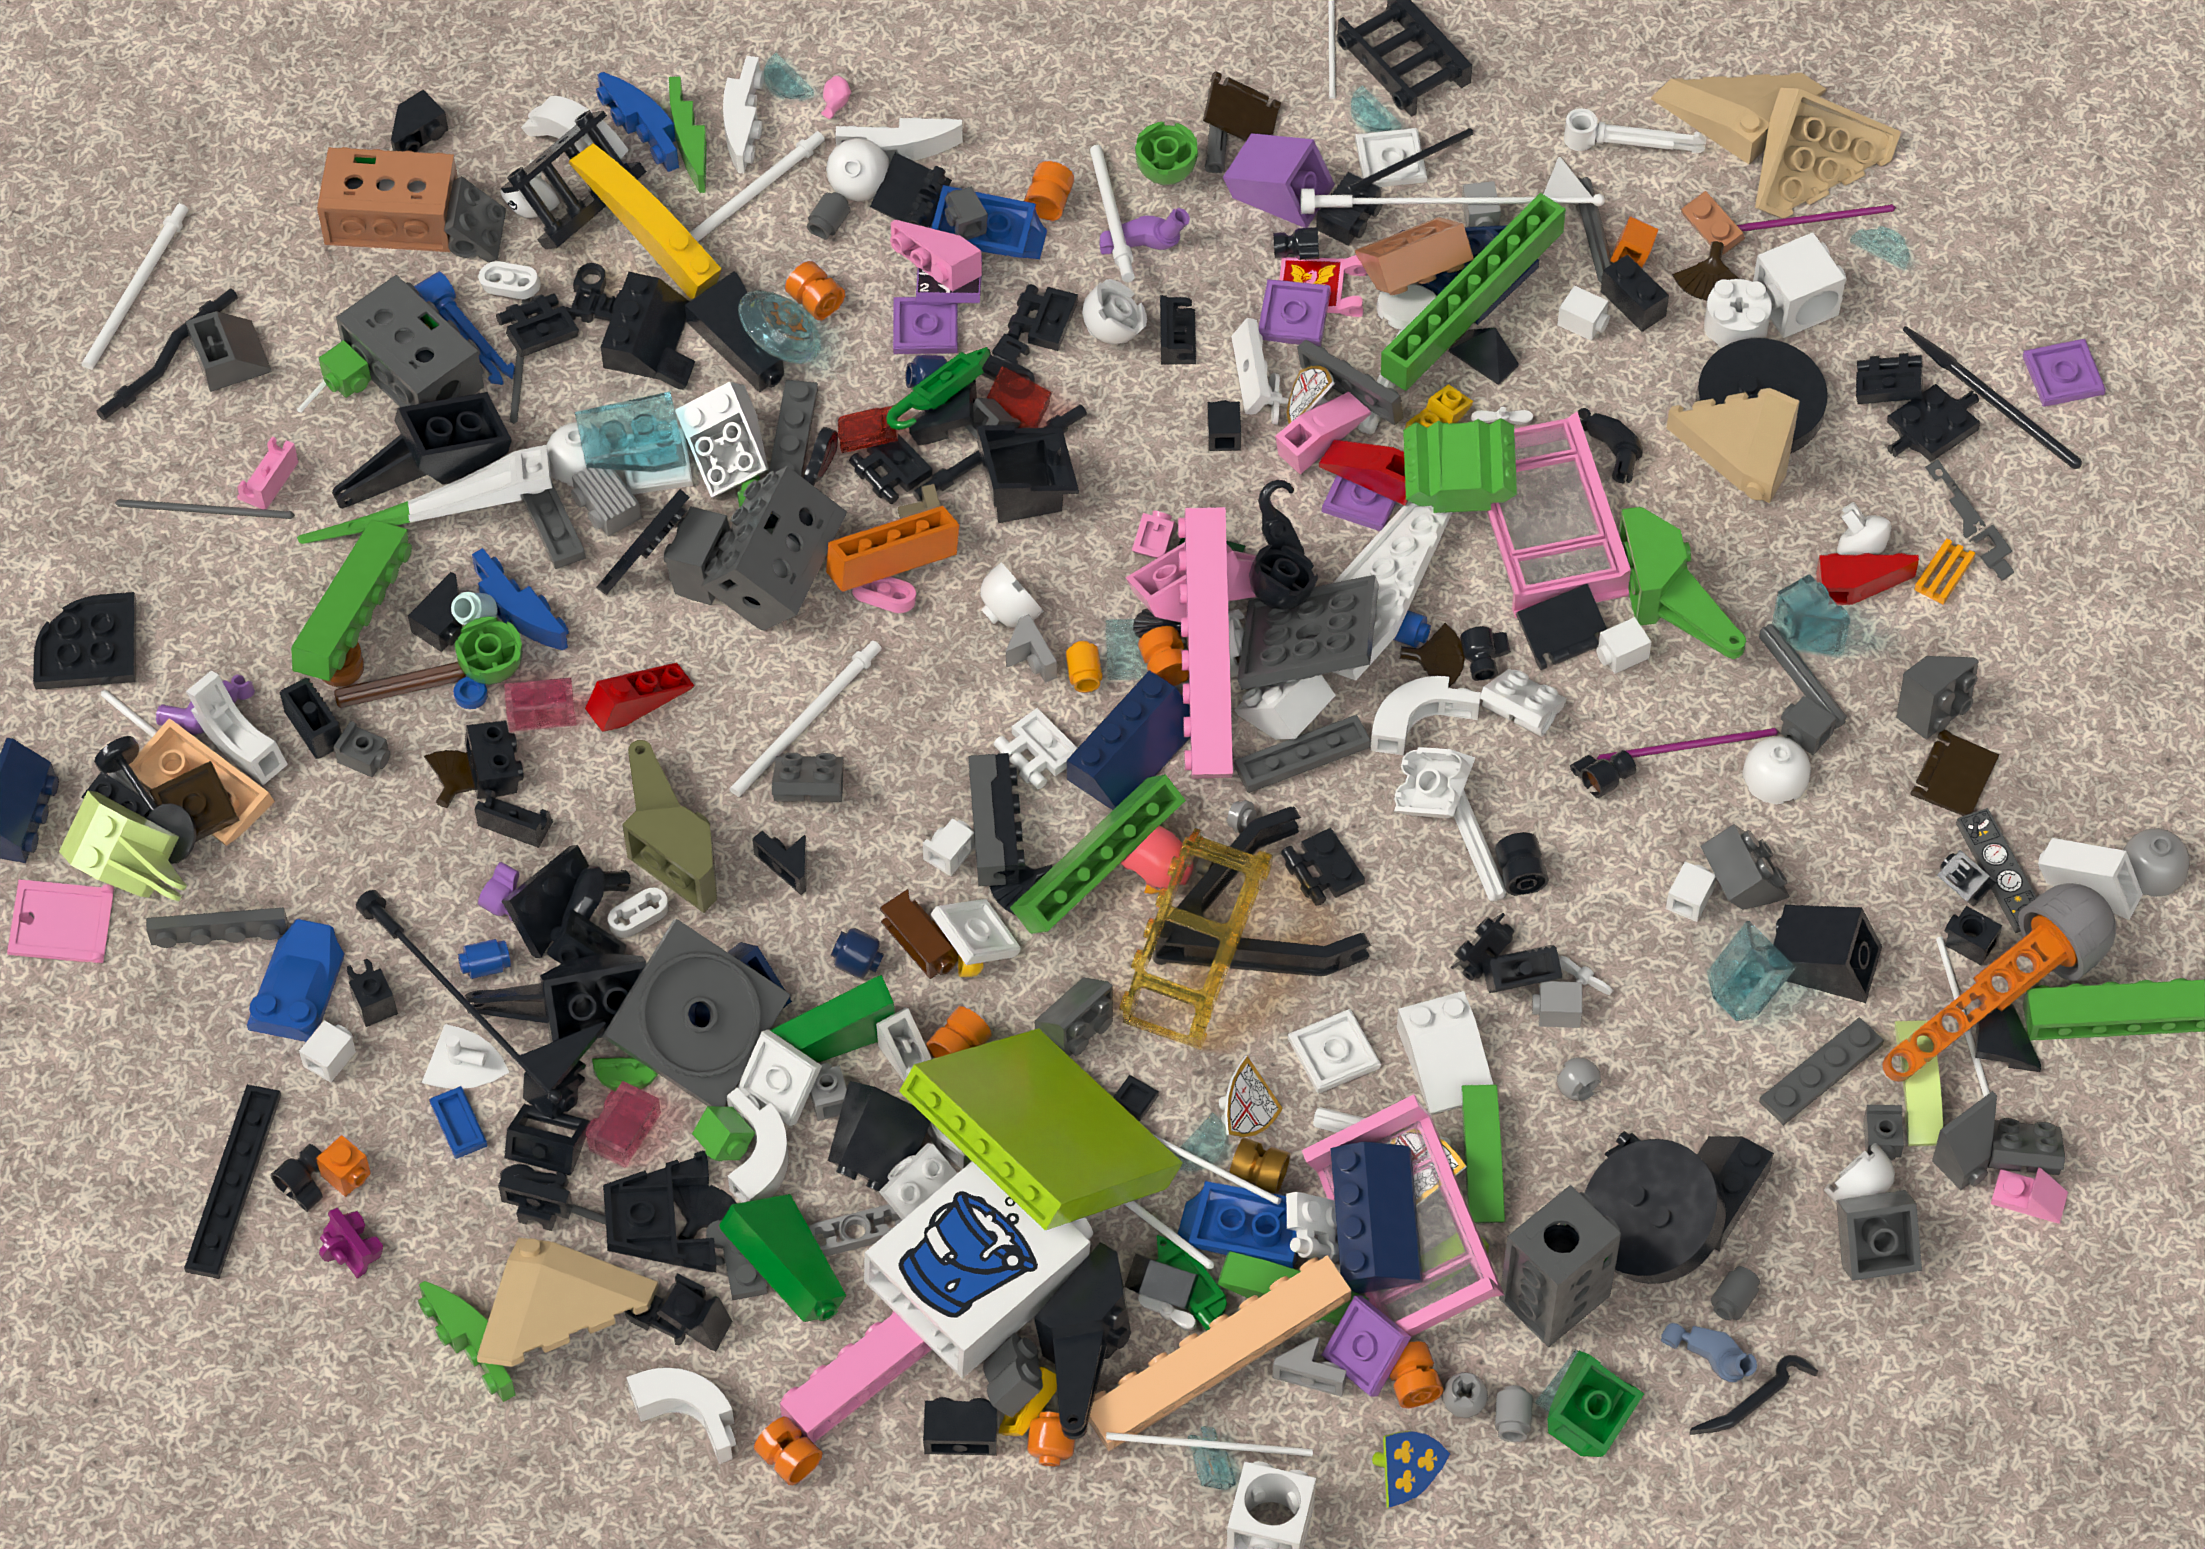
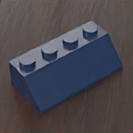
(1131, 742)
(1376, 1216)

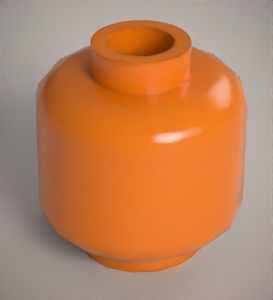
(1048, 1441)

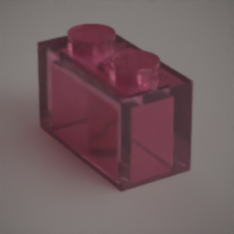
(540, 704)
(623, 1124)

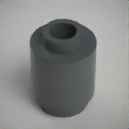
(828, 215)
(1735, 1293)

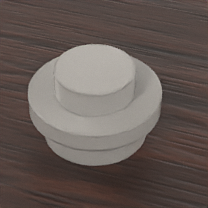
(1241, 815)

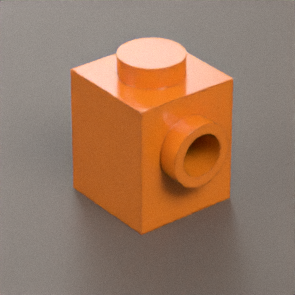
(1636, 241)
(343, 1166)

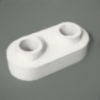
(515, 280)

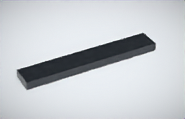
(232, 1181)

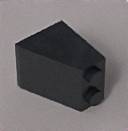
(1830, 948)
(875, 1134)

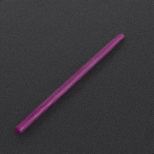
(1816, 218)
(1696, 743)

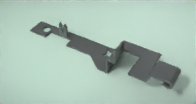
(1992, 558)

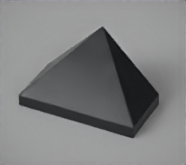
(1486, 353)

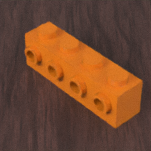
(892, 548)

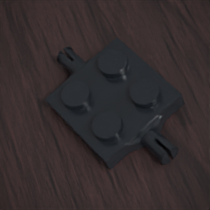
(1933, 423)

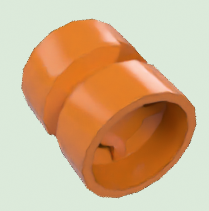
(1050, 189)
(814, 290)
(1163, 653)
(962, 1031)
(1414, 1377)
(783, 1446)

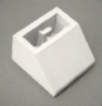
(1286, 706)

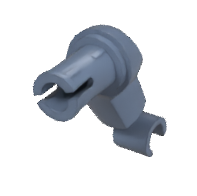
(1715, 1346)

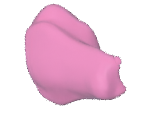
(836, 95)

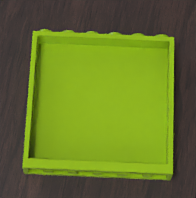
(1040, 1128)

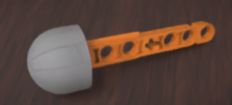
(2062, 932)

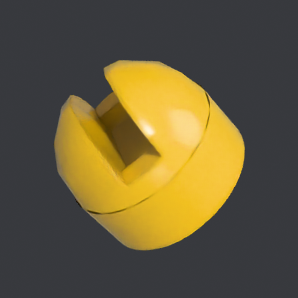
(968, 970)

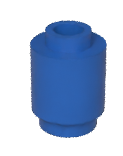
(1413, 629)
(484, 958)

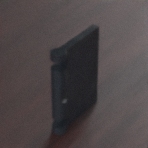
(1562, 626)

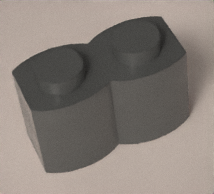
(1013, 1375)

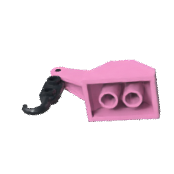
(1159, 581)

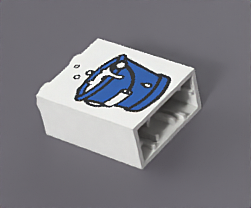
(972, 1267)

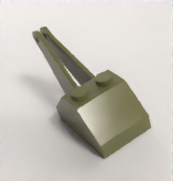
(668, 837)

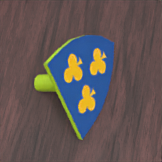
(1409, 1464)

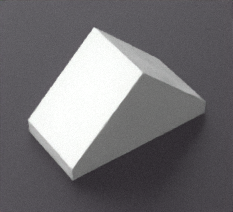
(901, 1041)

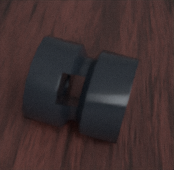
(1521, 863)

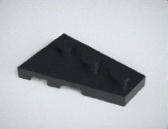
(543, 899)

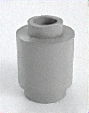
(1513, 1413)

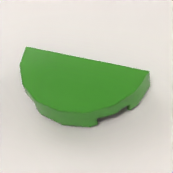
(615, 1070)

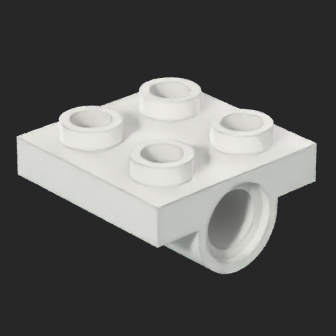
(1520, 697)
(916, 1180)

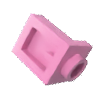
(1154, 534)

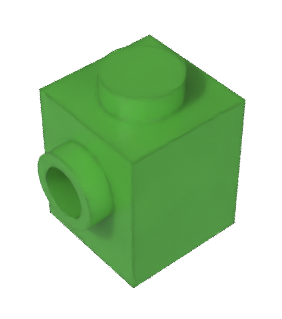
(344, 370)
(723, 1133)

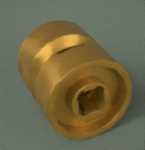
(1260, 1166)

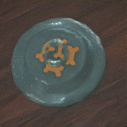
(779, 326)

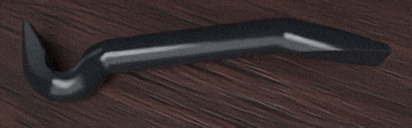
(1758, 1397)

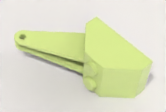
(121, 848)

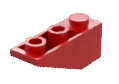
(1369, 466)
(1864, 575)
(630, 696)

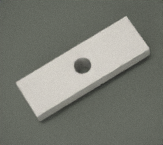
(1251, 366)

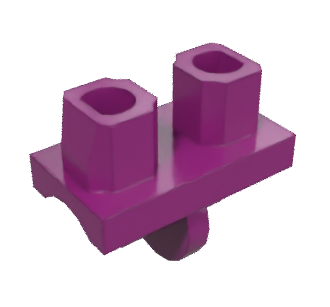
(344, 1244)

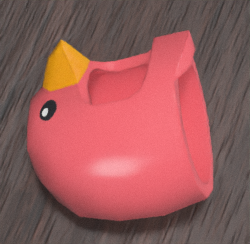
(1153, 859)

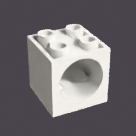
(1801, 284)
(1264, 1484)

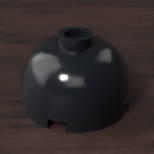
(1282, 577)

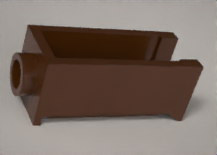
(919, 935)

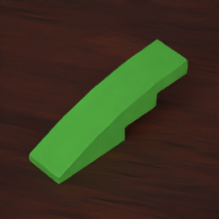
(689, 137)
(1483, 1153)
(1254, 1276)

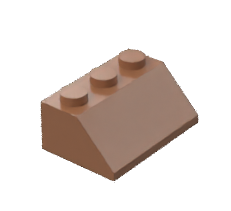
(1416, 255)

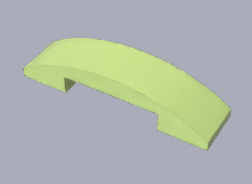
(1921, 1091)

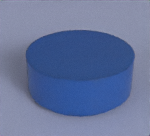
(470, 694)

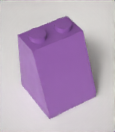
(1273, 172)

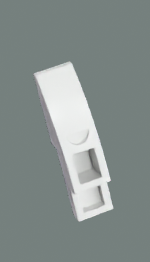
(741, 113)
(913, 139)

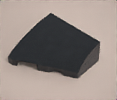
(955, 413)
(2005, 1040)

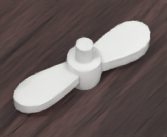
(1277, 398)
(1519, 417)
(1584, 975)
(1168, 1312)

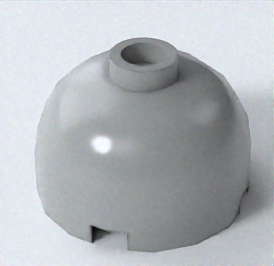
(2158, 861)

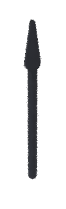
(1950, 363)

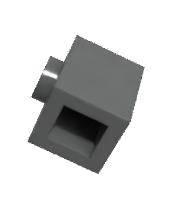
(1807, 724)

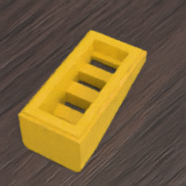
(1021, 1421)

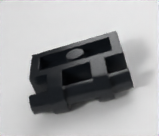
(1051, 320)
(541, 331)
(1889, 379)
(901, 463)
(1330, 860)

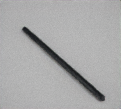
(1408, 161)

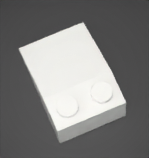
(1443, 1049)

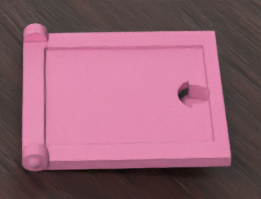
(67, 924)

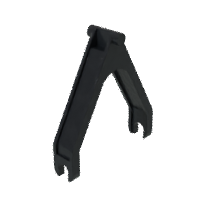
(1192, 947)

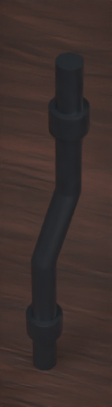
(127, 394)
(945, 478)

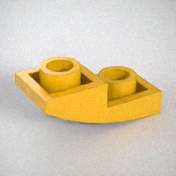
(1444, 406)

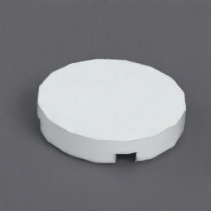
(1404, 307)

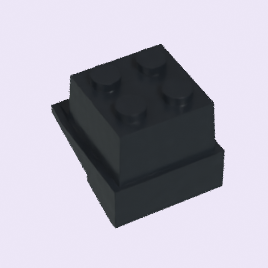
(1026, 470)

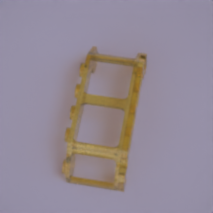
(1229, 934)

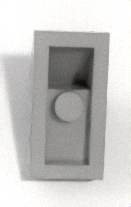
(1029, 645)
(1300, 1368)

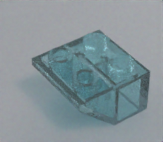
(1811, 618)
(1748, 974)

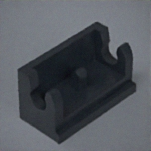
(1177, 331)
(512, 820)

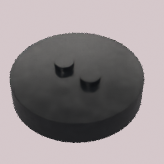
(1764, 364)
(1664, 1206)

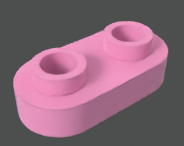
(887, 594)

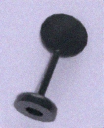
(172, 817)

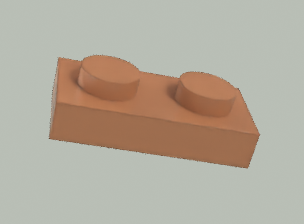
(1712, 222)

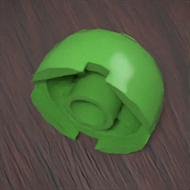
(1166, 153)
(489, 650)

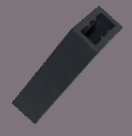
(717, 322)

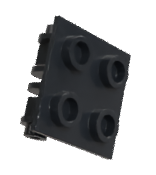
(910, 191)

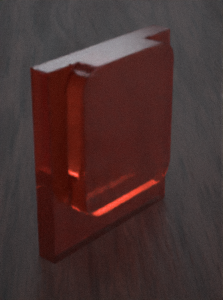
(1020, 397)
(865, 429)

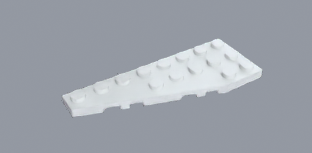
(1399, 561)

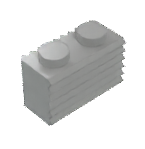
(606, 499)

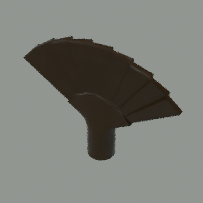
(1701, 278)
(1439, 655)
(453, 773)

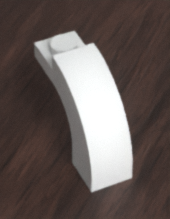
(557, 117)
(1414, 702)
(232, 732)
(768, 1164)
(685, 1392)

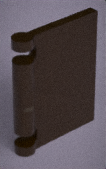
(1239, 108)
(1955, 774)

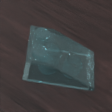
(632, 435)

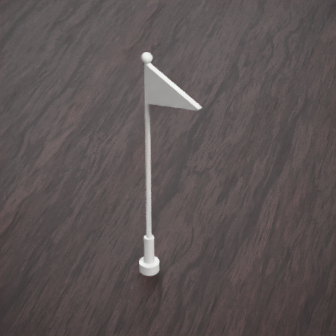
(1561, 188)

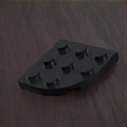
(88, 643)

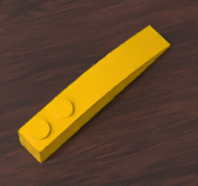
(648, 221)

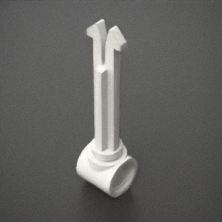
(1583, 130)

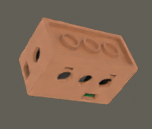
(386, 199)

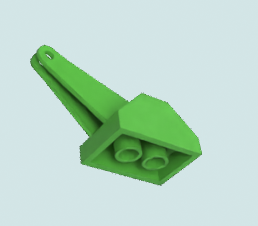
(1664, 586)

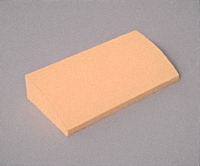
(176, 751)

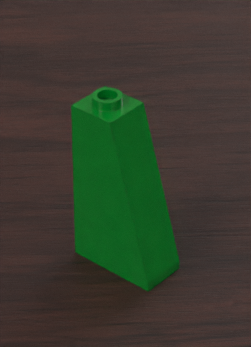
(840, 1023)
(786, 1255)

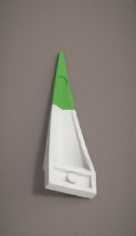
(493, 485)

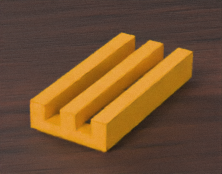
(1956, 552)

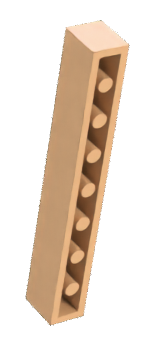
(1219, 1351)

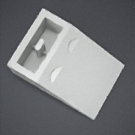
(724, 437)

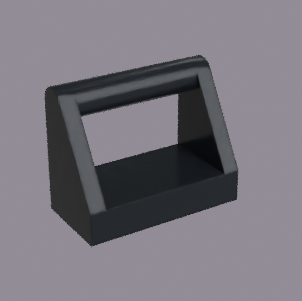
(543, 1147)

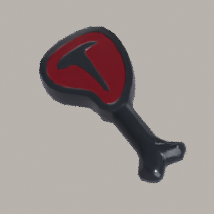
(822, 455)

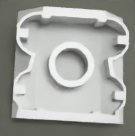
(1432, 782)

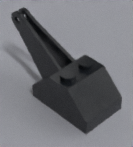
(436, 440)
(574, 994)
(1080, 1330)

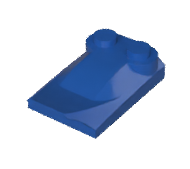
(1011, 226)
(297, 982)
(1240, 1222)

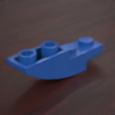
(640, 114)
(519, 607)

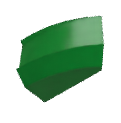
(1590, 1407)

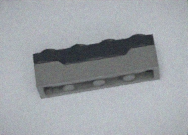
(994, 820)

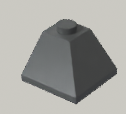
(1966, 1144)

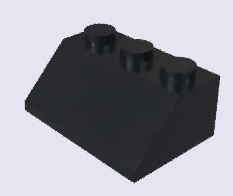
(642, 325)
(1741, 1171)

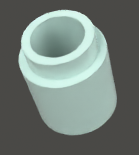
(473, 605)

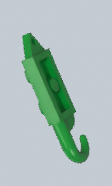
(939, 386)
(1207, 1299)

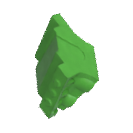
(1460, 465)

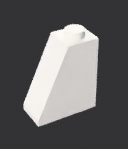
(2096, 867)

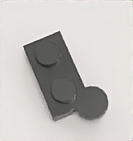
(742, 1276)

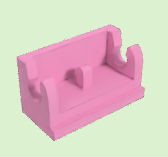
(269, 475)

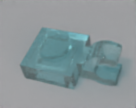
(1211, 1463)

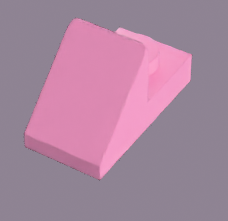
(2030, 1196)

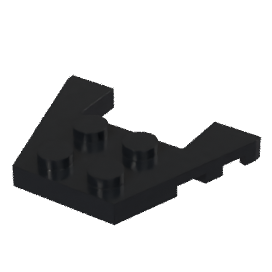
(647, 540)
(643, 1215)

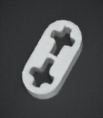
(638, 913)

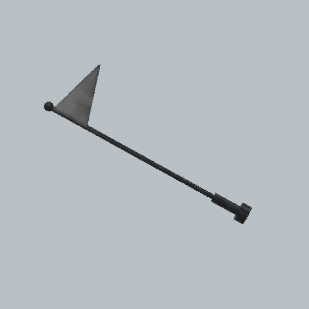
(546, 1064)

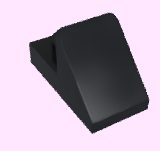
(787, 864)
(696, 1317)

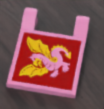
(1327, 272)

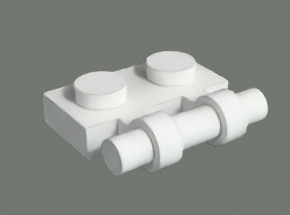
(1043, 741)
(1310, 1217)

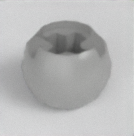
(1578, 1079)
(1467, 1384)

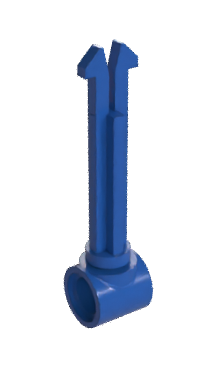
(441, 293)

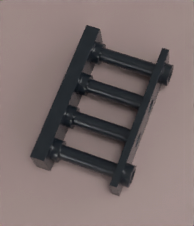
(1417, 28)
(578, 211)

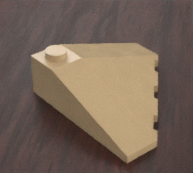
(1731, 109)
(1815, 148)
(1741, 438)
(554, 1293)

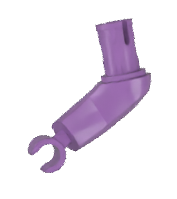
(1149, 232)
(185, 718)

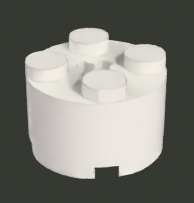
(1737, 311)

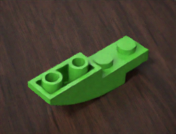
(464, 1330)

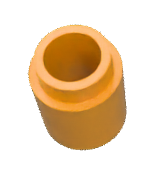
(1084, 666)

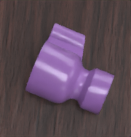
(497, 888)

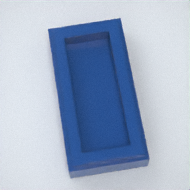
(458, 1122)

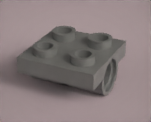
(473, 222)
(808, 775)
(2027, 1145)

